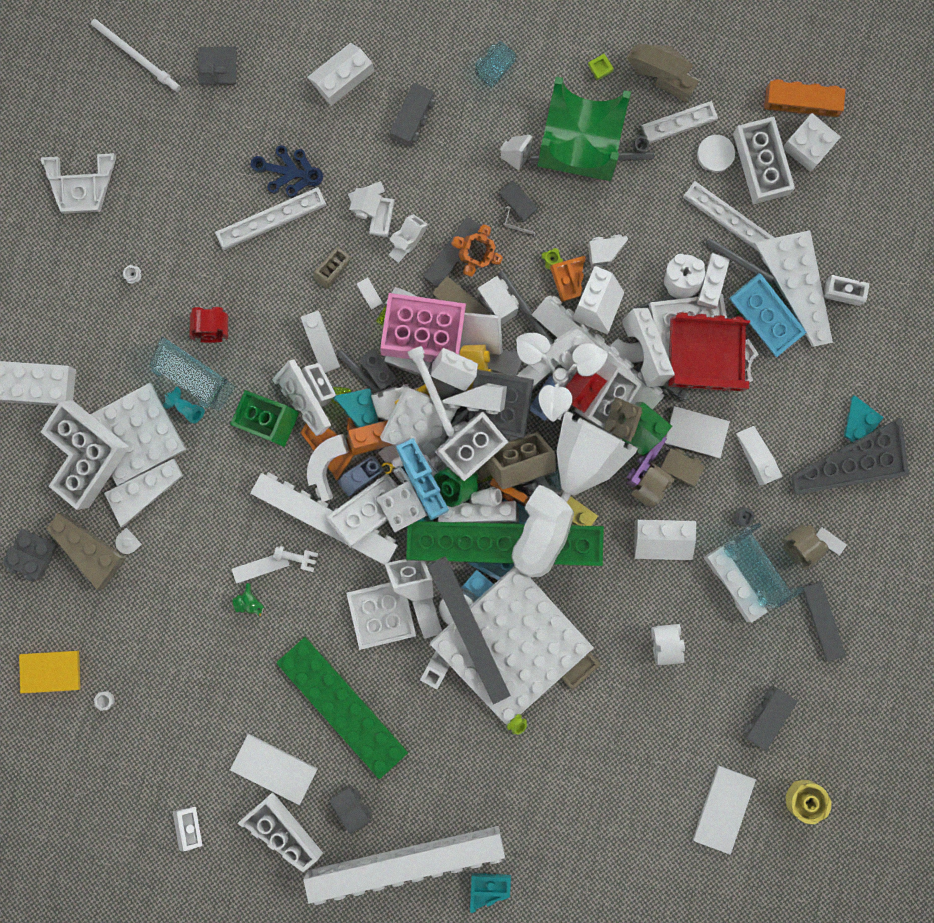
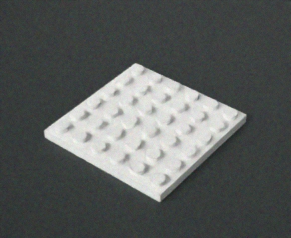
(526, 638)

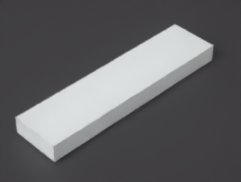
(679, 122)

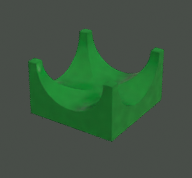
(582, 133)

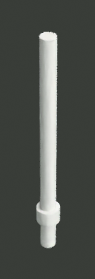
(162, 76)

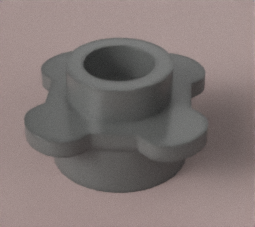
(530, 487)

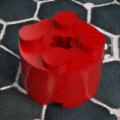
(208, 324)

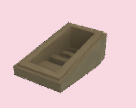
(323, 280)

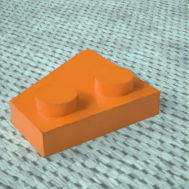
(568, 278)

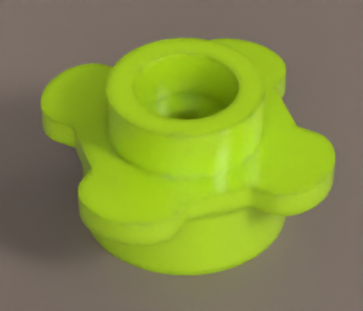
(551, 253)
(517, 724)

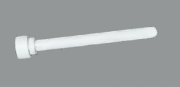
(417, 355)

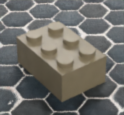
(522, 461)

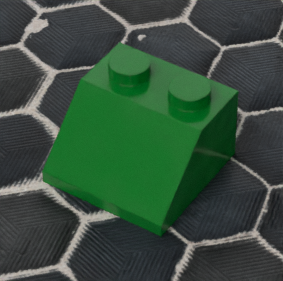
(649, 431)

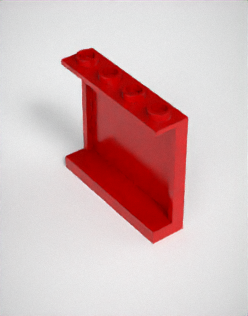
(708, 352)

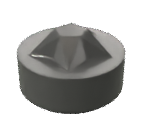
(743, 516)

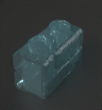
(495, 63)

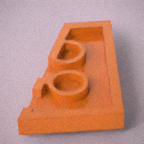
(338, 464)

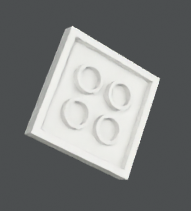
(417, 419)
(380, 616)

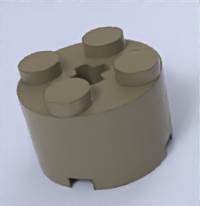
(652, 485)
(804, 546)

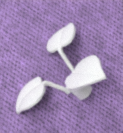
(558, 399)

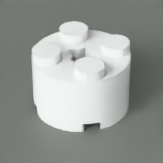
(684, 276)
(385, 401)
(667, 644)

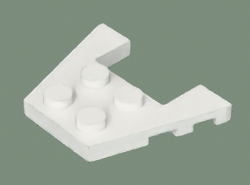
(80, 192)
(563, 350)

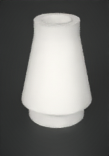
(487, 497)

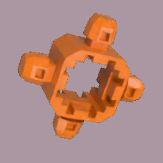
(489, 256)

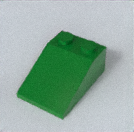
(264, 418)

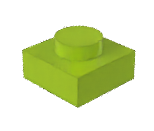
(600, 67)

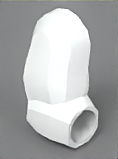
(543, 533)

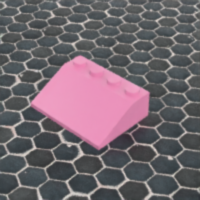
(423, 323)

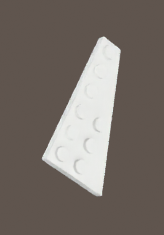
(798, 279)

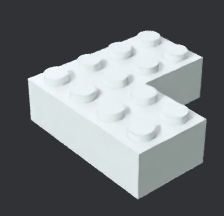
(91, 452)

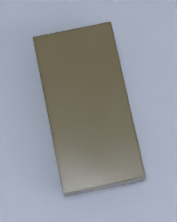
(581, 671)

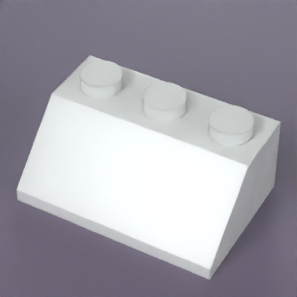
(341, 73)
(599, 301)
(618, 385)
(471, 446)
(664, 539)

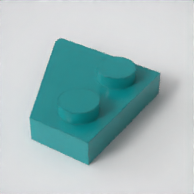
(358, 407)
(860, 420)

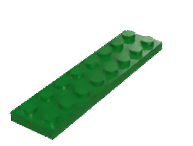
(342, 707)

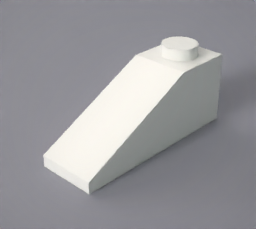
(516, 150)
(320, 341)
(758, 456)

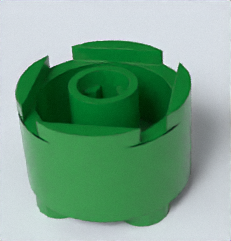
(453, 488)

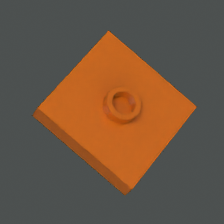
(511, 494)

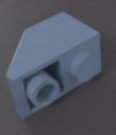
(360, 476)

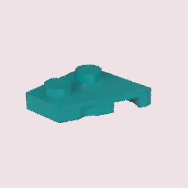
(488, 889)

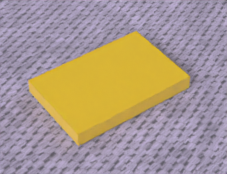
(49, 671)

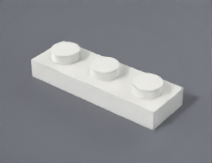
(713, 281)

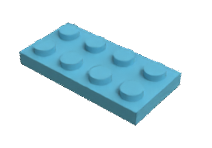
(767, 315)

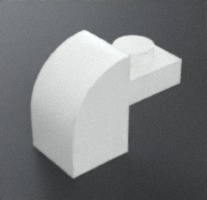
(409, 234)
(435, 671)

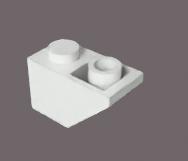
(604, 251)

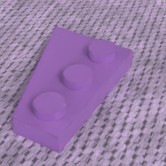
(634, 474)

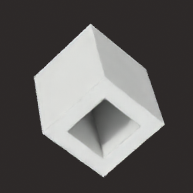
(365, 203)

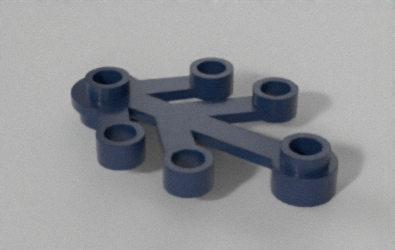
(290, 172)

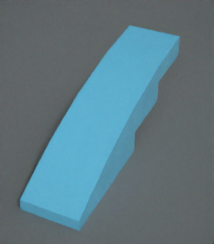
(422, 479)

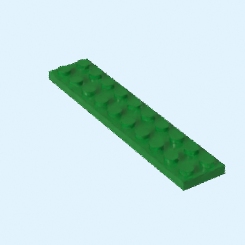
(495, 543)

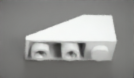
(486, 397)

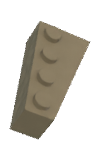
(87, 551)

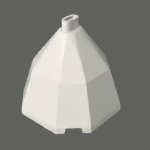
(588, 455)

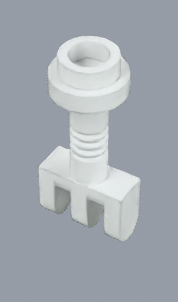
(279, 553)

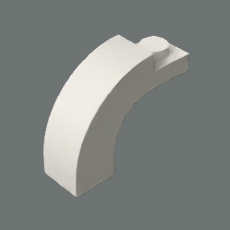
(319, 462)

